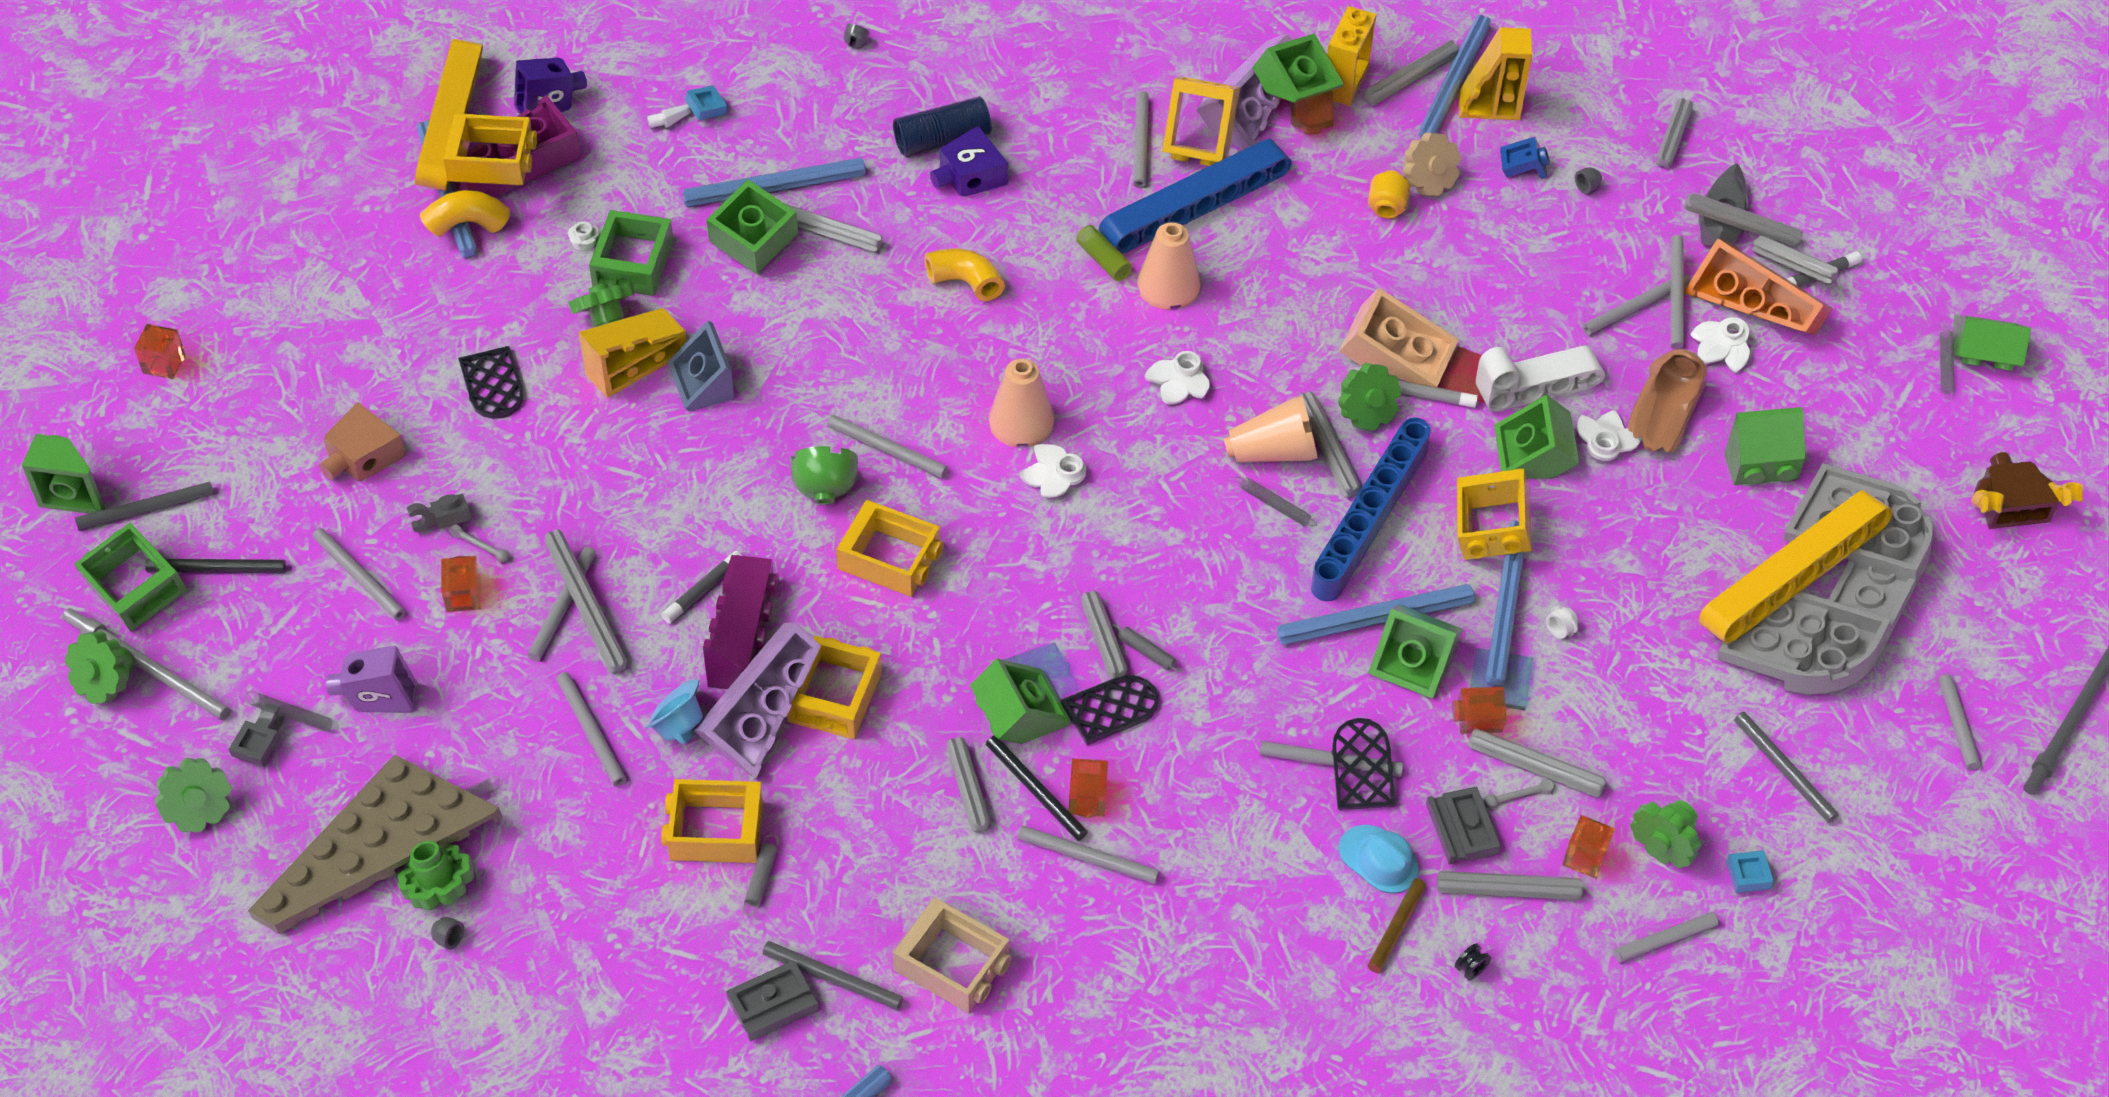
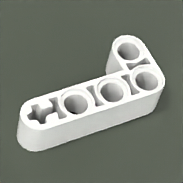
(1523, 382)

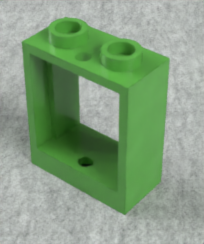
(642, 276)
(147, 597)

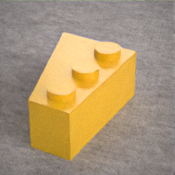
(1499, 78)
(629, 349)

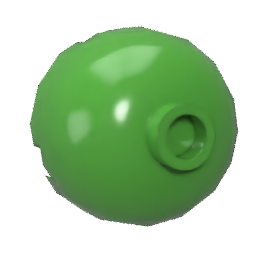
(823, 473)

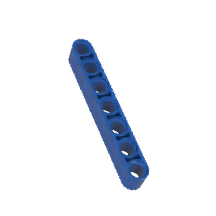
(1195, 195)
(1370, 509)

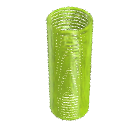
(1104, 251)

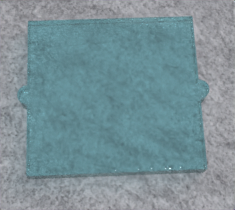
(1053, 667)
(1516, 681)

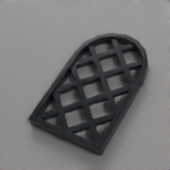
(503, 351)
(1111, 684)
(1365, 804)

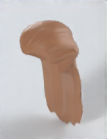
(1668, 400)

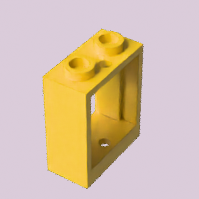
(1351, 51)
(1207, 89)
(489, 129)
(1475, 492)
(880, 518)
(831, 716)
(713, 794)

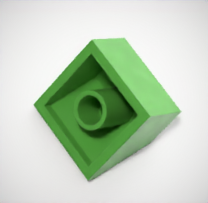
(1297, 69)
(1990, 340)
(1537, 440)
(1766, 446)
(60, 476)
(1415, 650)
(1020, 711)

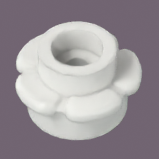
(583, 236)
(1562, 622)

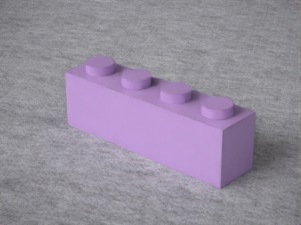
(1253, 101)
(754, 706)

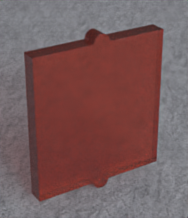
(1462, 373)

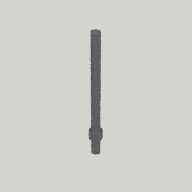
(2047, 762)

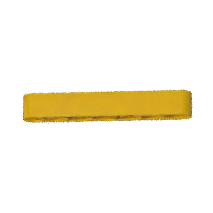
(452, 97)
(1795, 566)

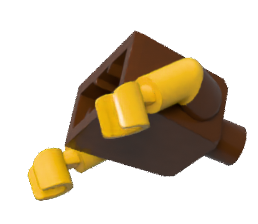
(2020, 493)

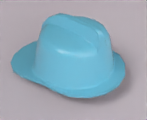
(678, 714)
(1379, 857)

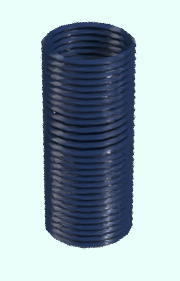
(943, 125)

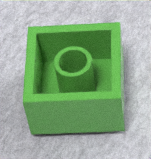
(752, 226)

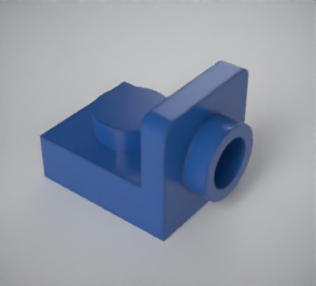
(1524, 157)

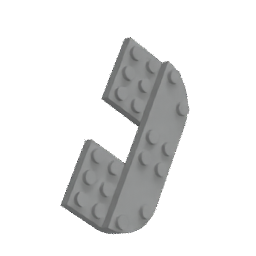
(1837, 641)

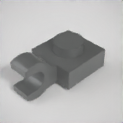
(444, 512)
(257, 740)

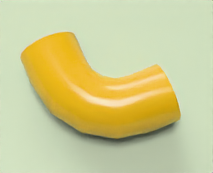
(465, 207)
(967, 267)

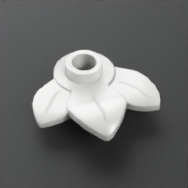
(1720, 344)
(1179, 377)
(1606, 436)
(1052, 469)

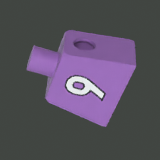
(375, 681)

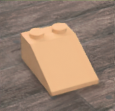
(1400, 339)

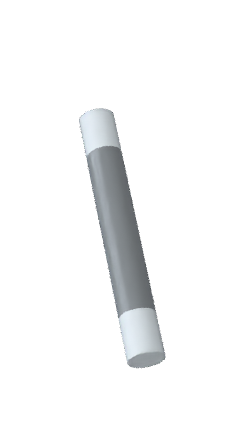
(1438, 394)

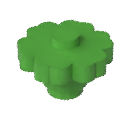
(603, 303)
(1369, 396)
(98, 667)
(192, 795)
(1668, 832)
(435, 875)

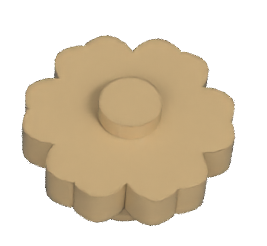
(1431, 164)

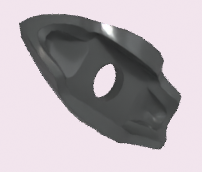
(1730, 189)

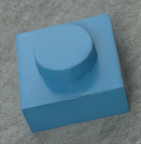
(706, 102)
(1749, 871)

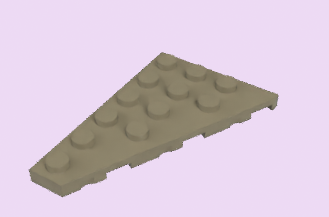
(371, 840)

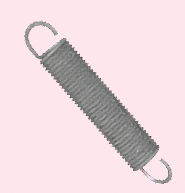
(1147, 648)
(760, 874)

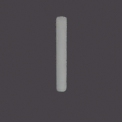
(1959, 722)
(1665, 937)

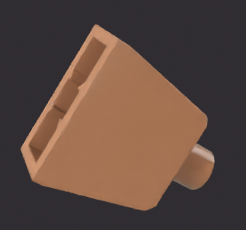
(360, 445)

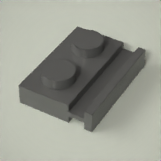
(1463, 825)
(772, 1000)

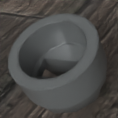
(856, 34)
(1588, 180)
(447, 932)

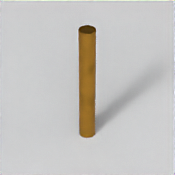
(1396, 925)

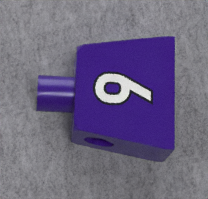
(545, 77)
(970, 165)

